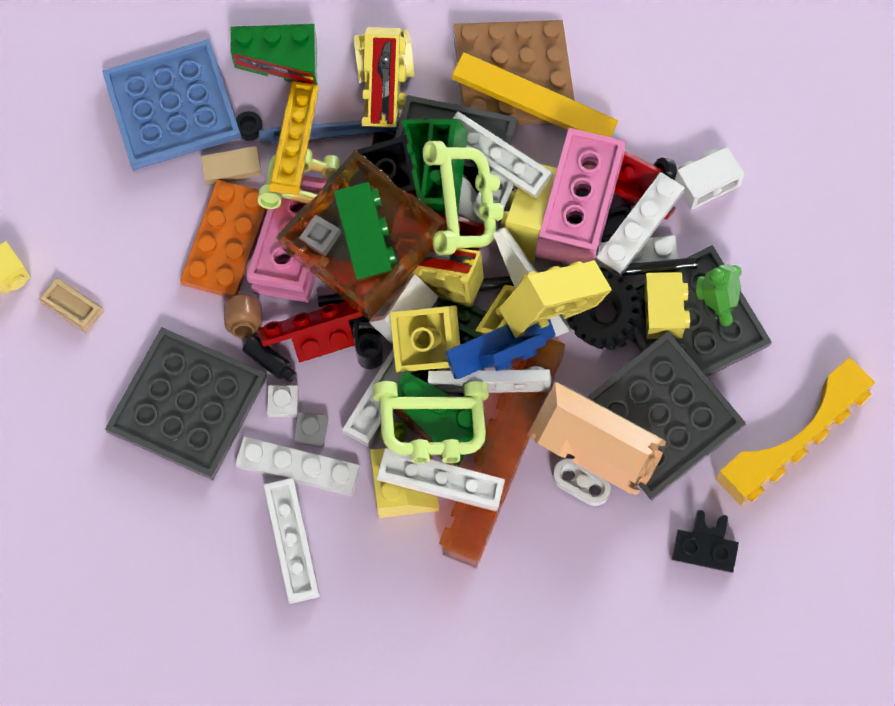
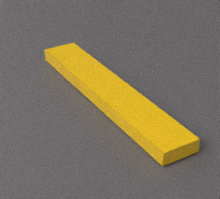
(531, 97)
(294, 139)

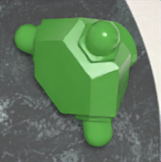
(721, 291)

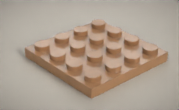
(523, 48)

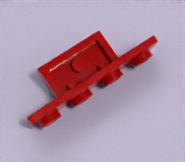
(635, 179)
(314, 332)

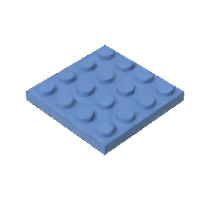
(171, 104)

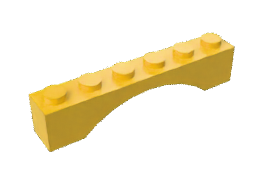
(753, 469)

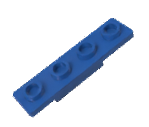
(496, 349)

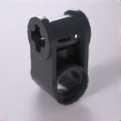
(367, 337)

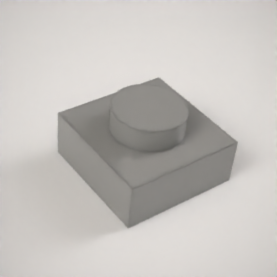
(320, 235)
(311, 429)

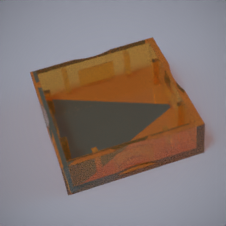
(409, 226)

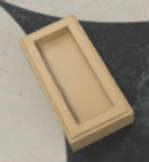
(231, 165)
(71, 305)

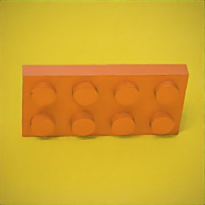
(225, 240)

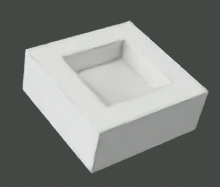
(283, 401)

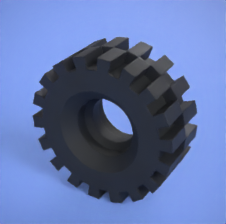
(627, 318)

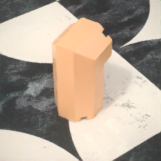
(596, 439)

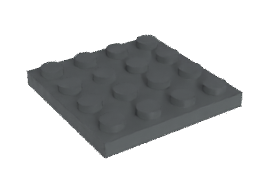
(706, 340)
(675, 402)
(186, 403)

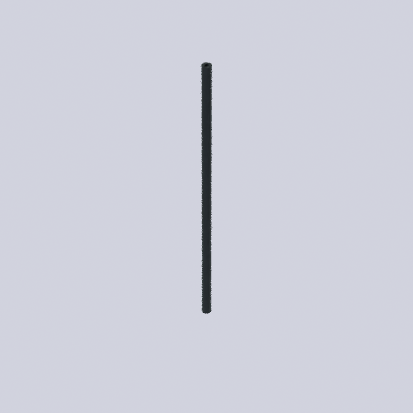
(632, 269)

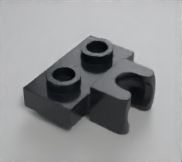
(706, 545)

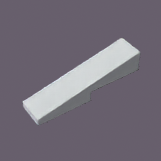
(520, 265)

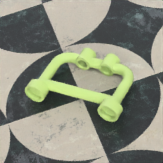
(273, 200)
(447, 241)
(420, 450)

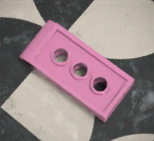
(580, 242)
(271, 268)

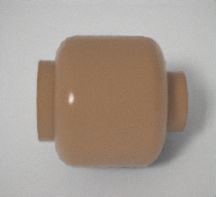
(242, 315)

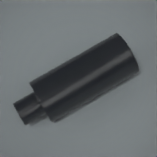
(269, 359)

